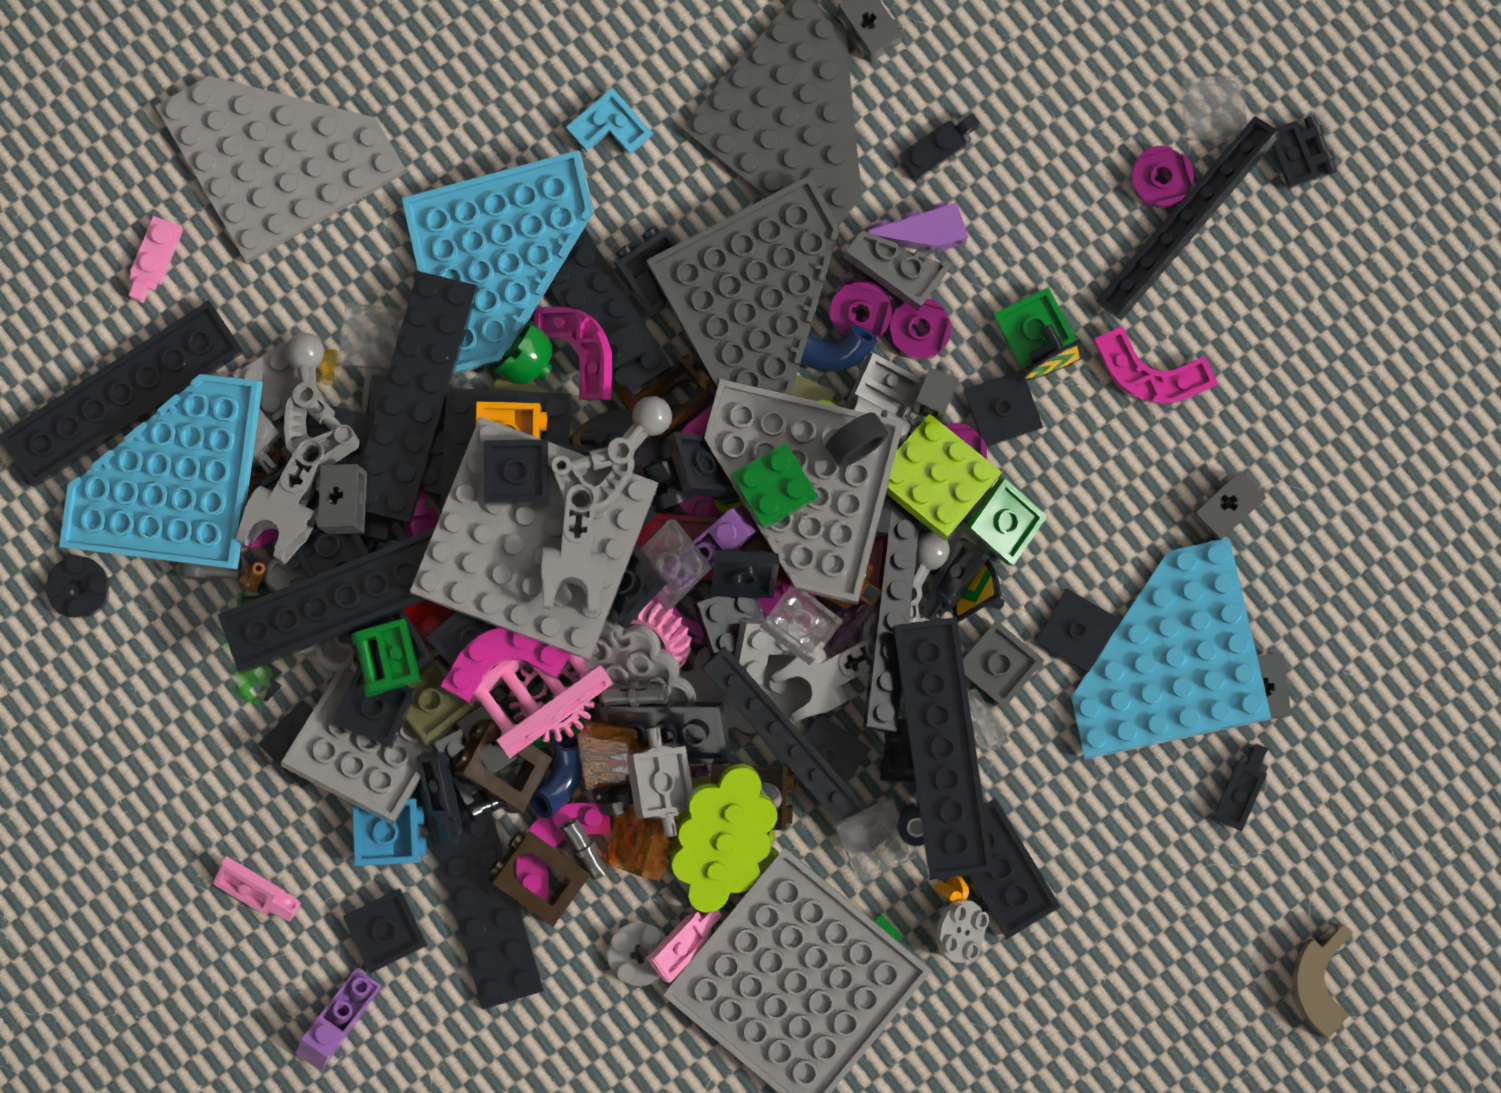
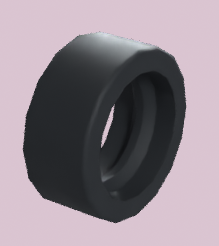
(856, 439)

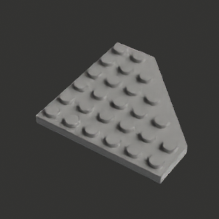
(275, 158)
(831, 539)

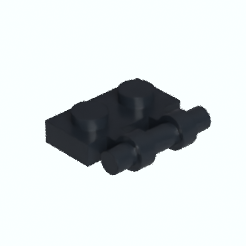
(1294, 155)

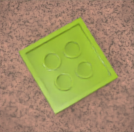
(939, 477)

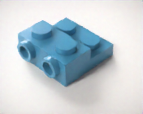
(382, 843)

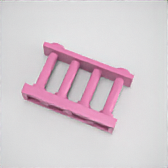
(539, 718)

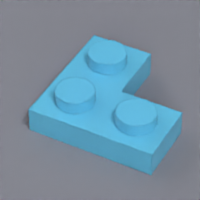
(611, 116)

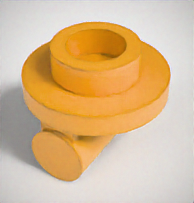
(953, 890)

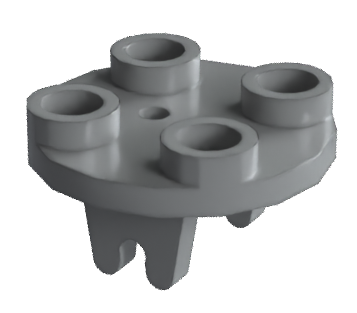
(961, 931)

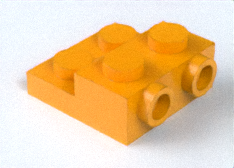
(519, 416)

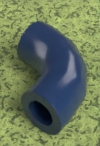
(838, 354)
(561, 781)

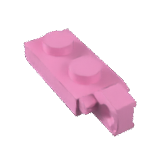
(153, 257)
(255, 890)
(682, 944)

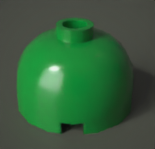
(527, 357)

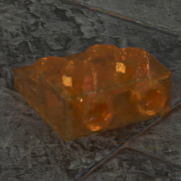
(639, 845)

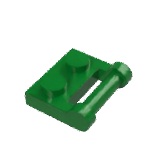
(395, 654)

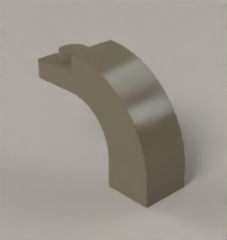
(1309, 981)

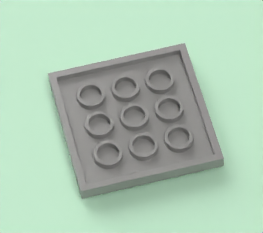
(354, 767)

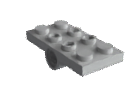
(885, 391)

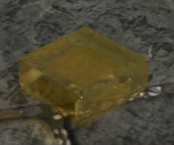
(330, 367)

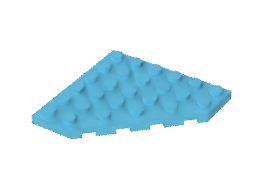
(506, 238)
(173, 481)
(1176, 660)

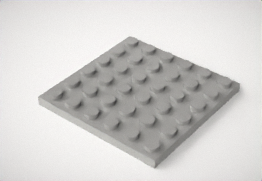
(491, 555)
(797, 980)

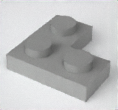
(754, 648)

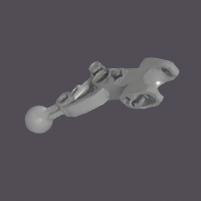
(287, 504)
(574, 560)
(826, 674)

